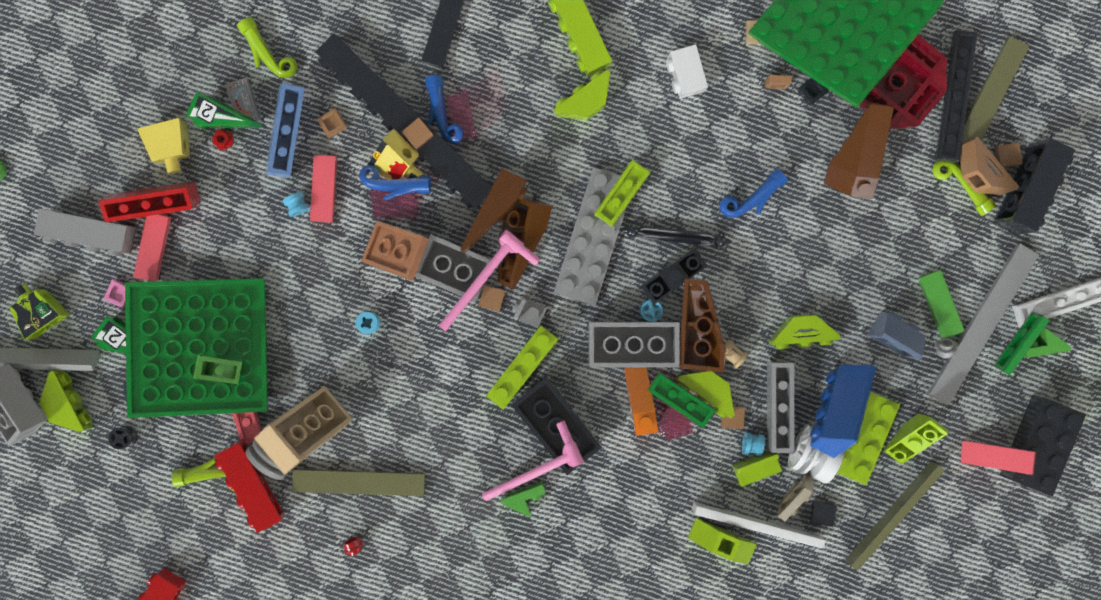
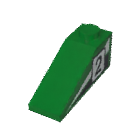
(215, 114)
(111, 334)

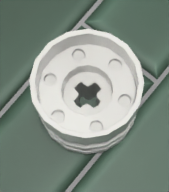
(809, 459)

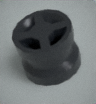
(117, 439)

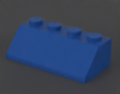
(842, 409)

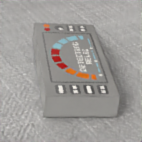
(243, 98)

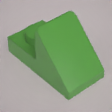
(1047, 344)
(217, 369)
(518, 499)

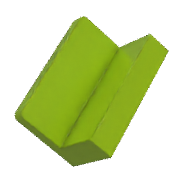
(757, 468)

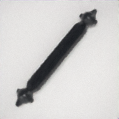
(676, 235)

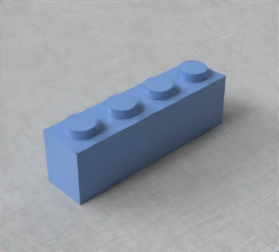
(284, 130)

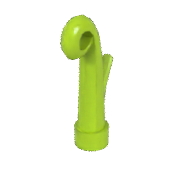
(260, 50)
(981, 201)
(183, 476)

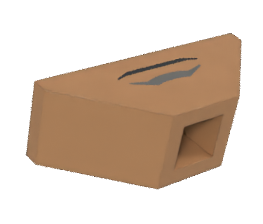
(983, 170)

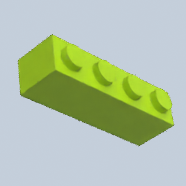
(582, 35)
(522, 367)

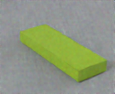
(622, 193)

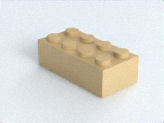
(303, 429)

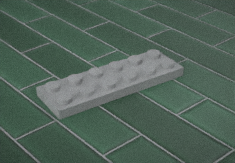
(589, 244)

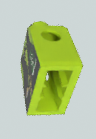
(36, 311)

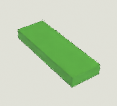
(941, 304)

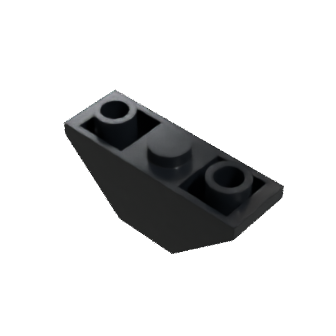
(673, 276)

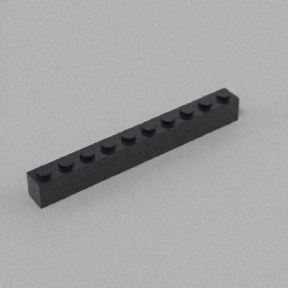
(398, 116)

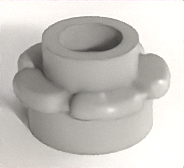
(946, 348)

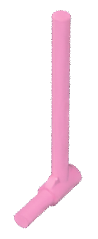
(508, 243)
(571, 456)

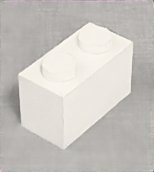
(686, 71)

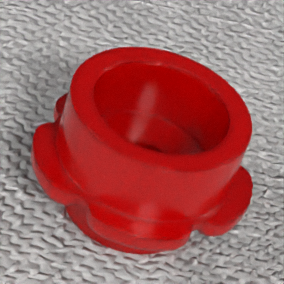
(227, 143)
(352, 546)

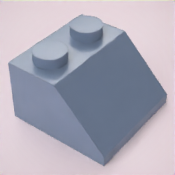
(898, 336)

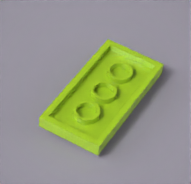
(876, 424)

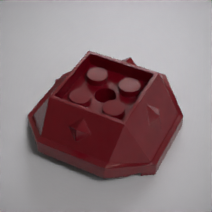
(920, 85)

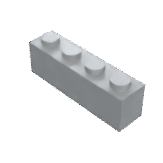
(84, 231)
(780, 406)

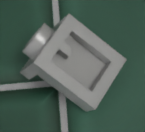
(529, 312)

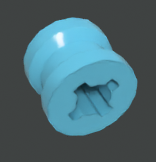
(296, 204)
(651, 314)
(371, 325)
(753, 444)

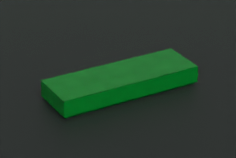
(1021, 343)
(681, 400)

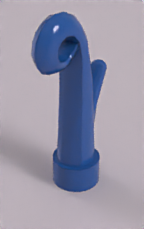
(437, 110)
(397, 186)
(759, 197)

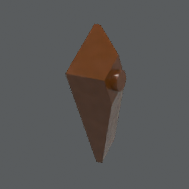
(860, 159)
(499, 202)
(527, 223)
(701, 334)

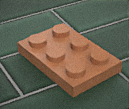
(395, 250)

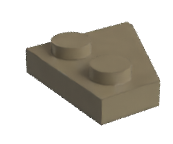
(795, 497)

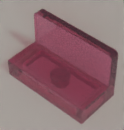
(461, 114)
(398, 207)

